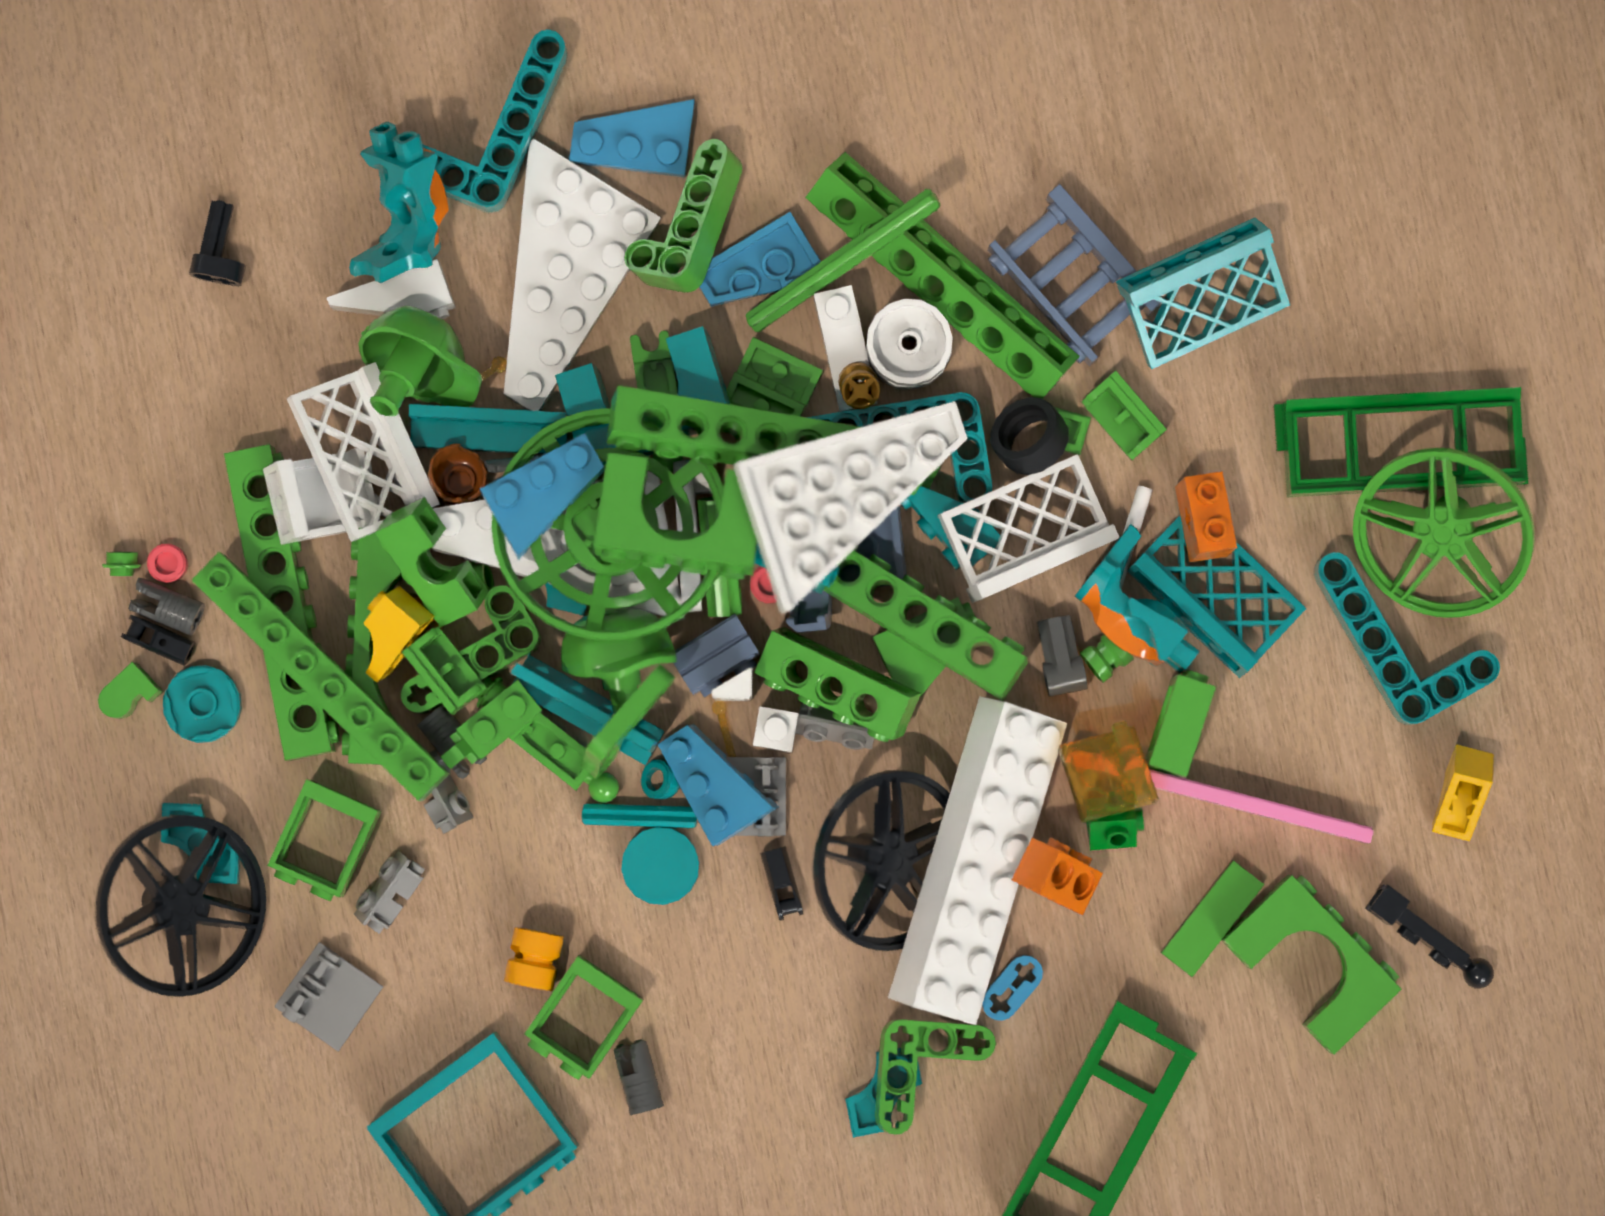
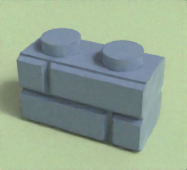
(715, 655)

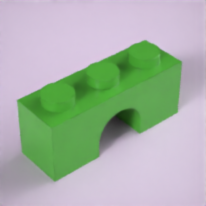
(444, 590)

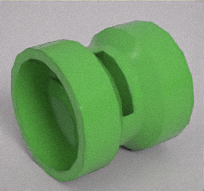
(1104, 658)

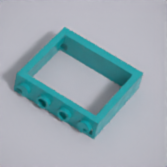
(526, 1181)

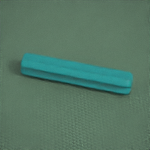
(638, 815)

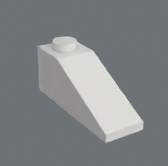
(416, 287)
(840, 334)

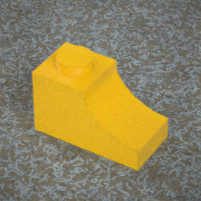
(394, 625)
(1463, 792)

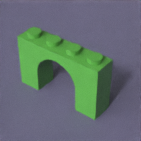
(625, 533)
(1363, 983)

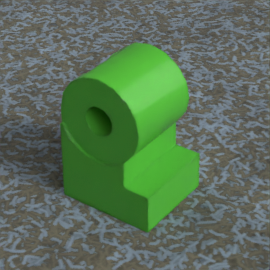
(121, 695)

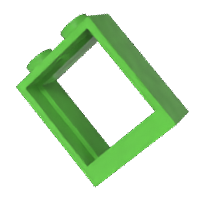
(1180, 724)
(291, 873)
(605, 983)

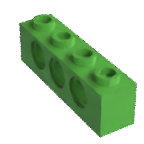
(893, 699)

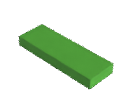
(1212, 918)

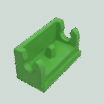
(1123, 415)
(444, 670)

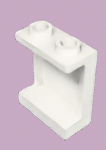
(303, 503)

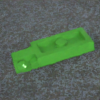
(492, 725)

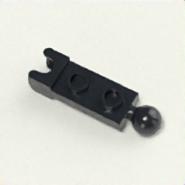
(1391, 908)

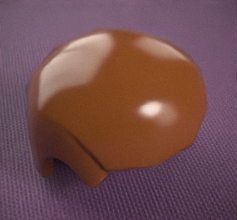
(457, 474)

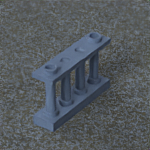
(1086, 239)

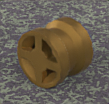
(863, 393)

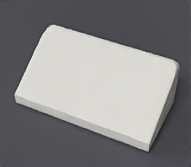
(736, 689)

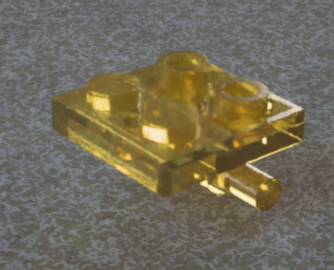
(1108, 773)

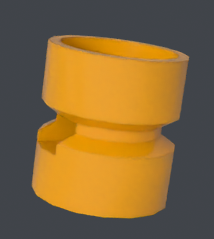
(533, 958)

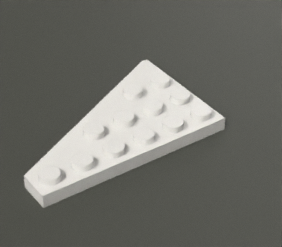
(565, 268)

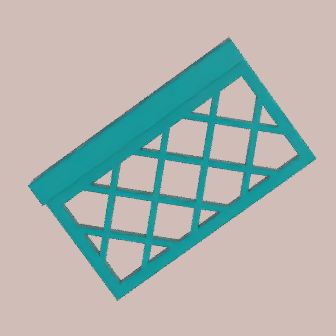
(1197, 263)
(1200, 618)
(582, 706)

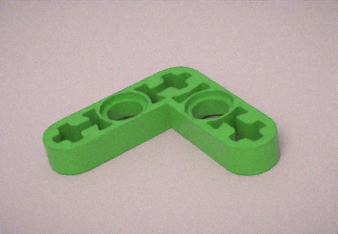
(608, 741)
(919, 1047)

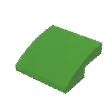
(773, 380)

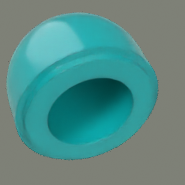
(670, 785)

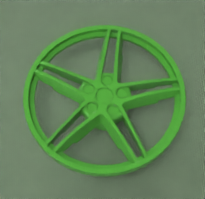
(1443, 531)

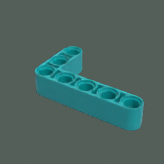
(505, 137)
(961, 468)
(1390, 650)

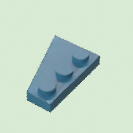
(637, 140)
(759, 263)
(538, 492)
(713, 787)

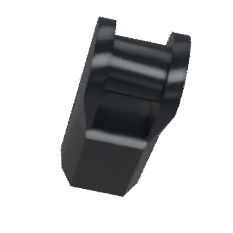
(164, 642)
(780, 875)

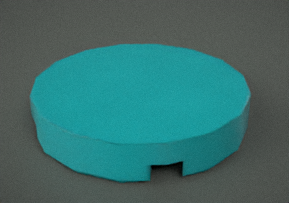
(202, 704)
(660, 865)

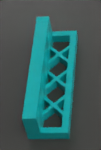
(478, 427)

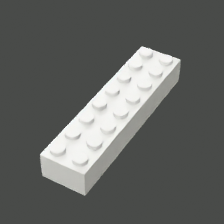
(974, 859)

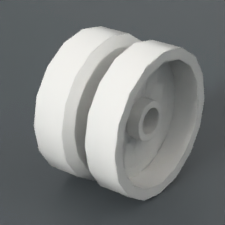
(912, 367)

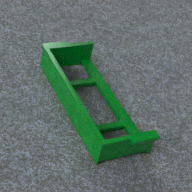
(1349, 406)
(1156, 1106)

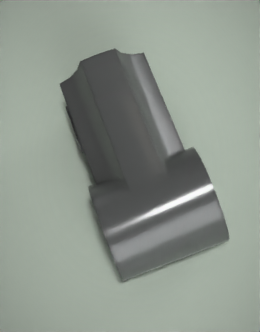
(1062, 665)

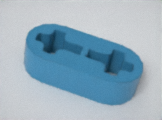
(1019, 994)

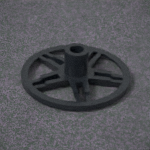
(883, 856)
(180, 905)

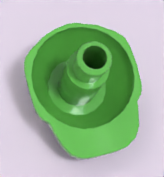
(417, 359)
(617, 661)

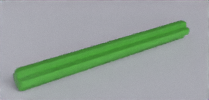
(843, 260)

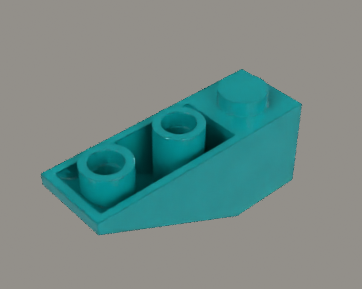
(930, 504)

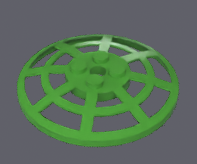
(580, 529)

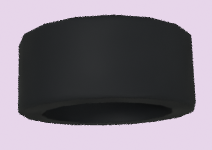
(1017, 417)

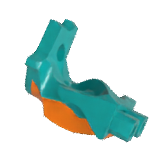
(405, 179)
(1134, 625)

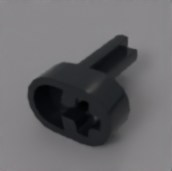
(209, 263)

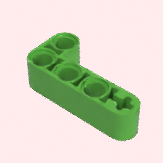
(712, 173)
(500, 639)

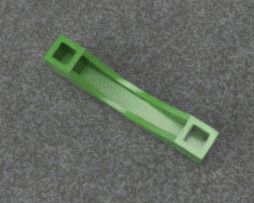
(374, 574)

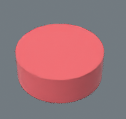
(167, 563)
(762, 587)

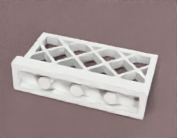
(388, 434)
(1038, 560)

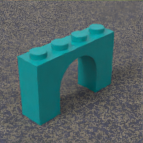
(696, 375)

